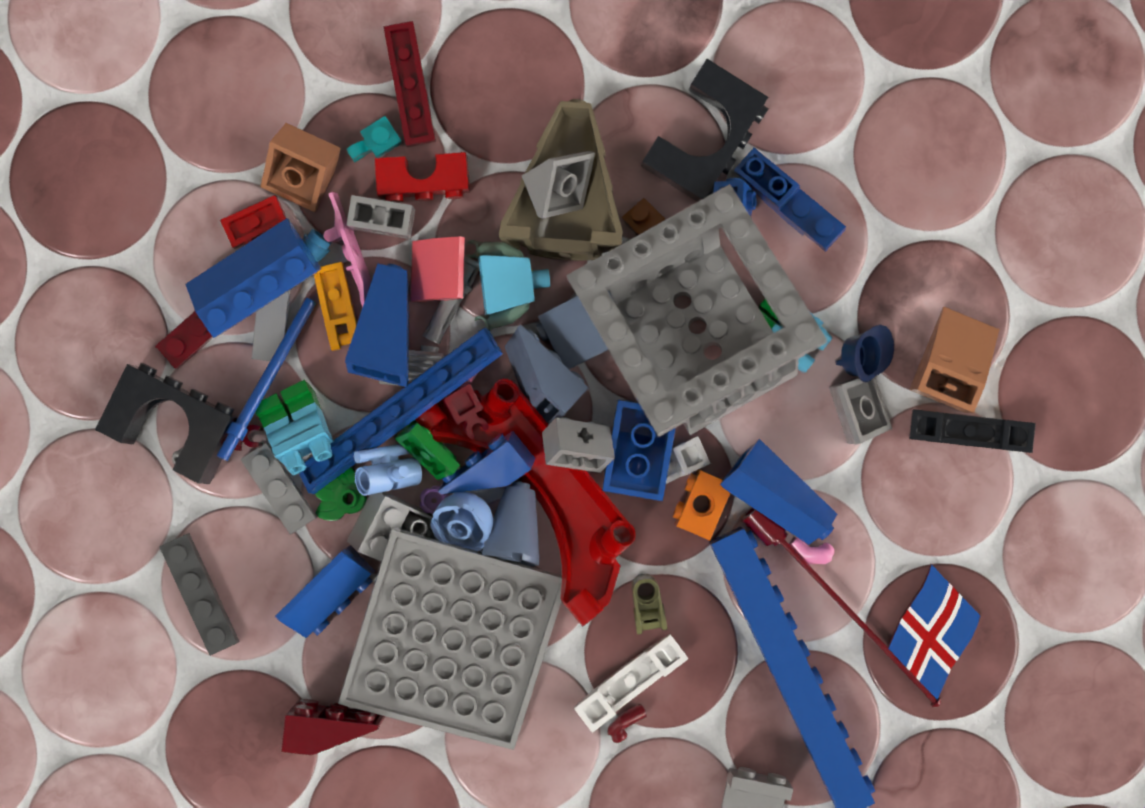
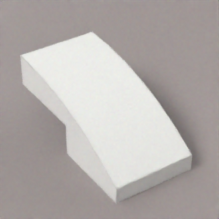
(686, 459)

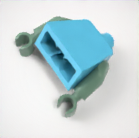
(506, 282)

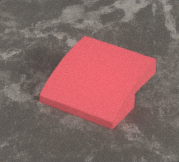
(437, 269)

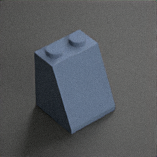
(571, 333)

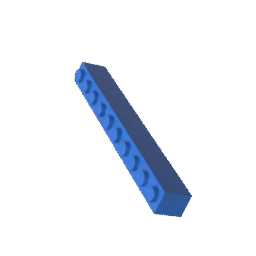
(791, 670)

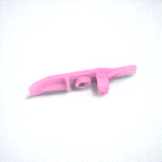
(350, 247)

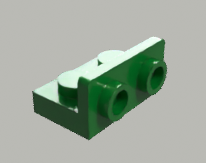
(428, 452)

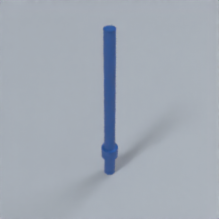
(237, 430)

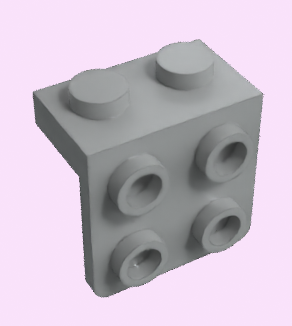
(753, 790)

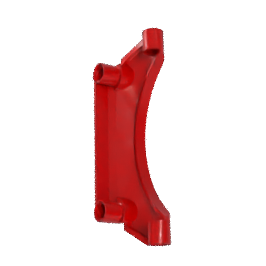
(570, 497)

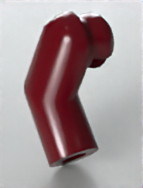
(624, 720)

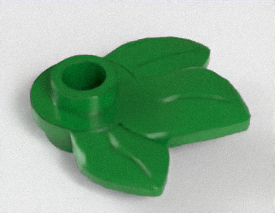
(334, 497)

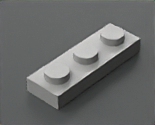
(278, 488)

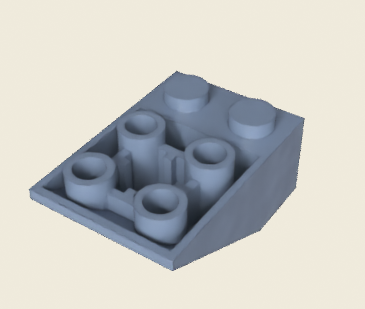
(543, 375)

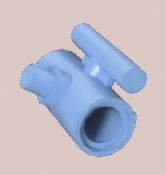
(386, 470)

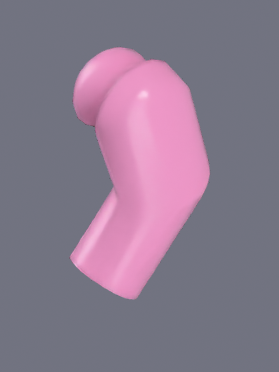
(813, 555)

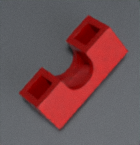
(448, 179)

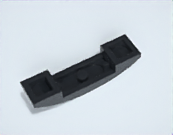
(972, 431)

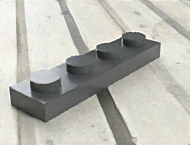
(199, 594)

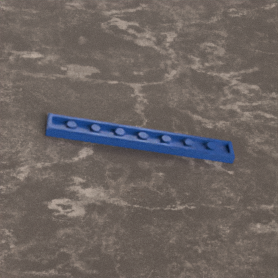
(403, 408)

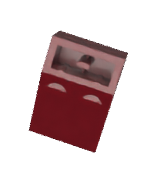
(317, 727)

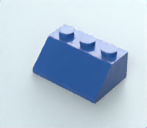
(327, 593)

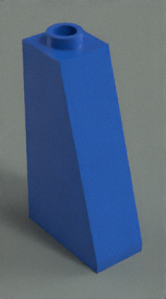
(382, 332)
(779, 494)

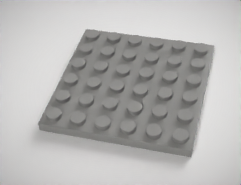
(452, 639)

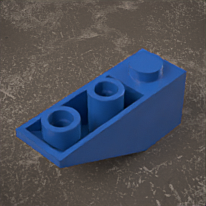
(495, 467)

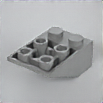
(378, 517)

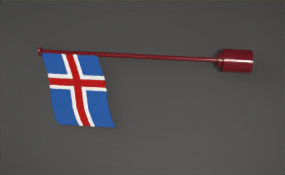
(929, 631)

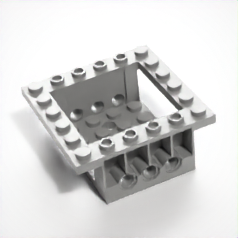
(653, 337)

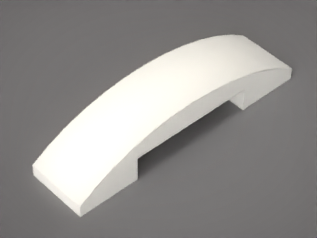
(630, 681)

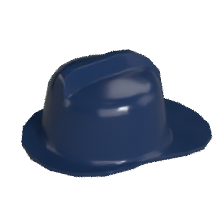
(867, 353)

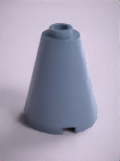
(515, 527)

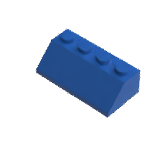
(251, 278)

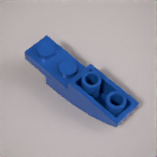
(788, 200)

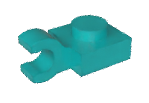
(378, 138)

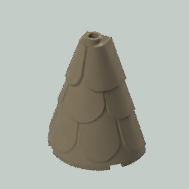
(576, 234)

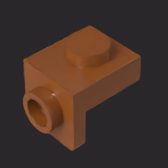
(642, 217)

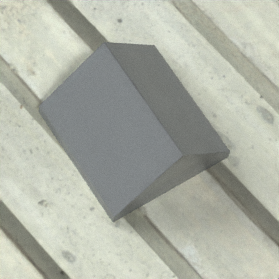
(559, 184)
(860, 409)

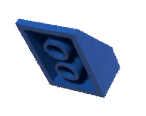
(639, 455)

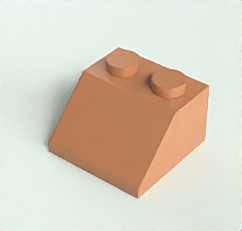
(299, 166)

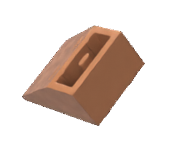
(956, 361)

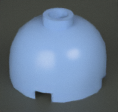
(463, 521)

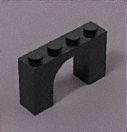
(740, 108)
(141, 391)

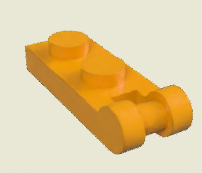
(336, 303)

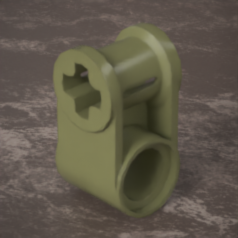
(648, 609)

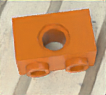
(702, 522)

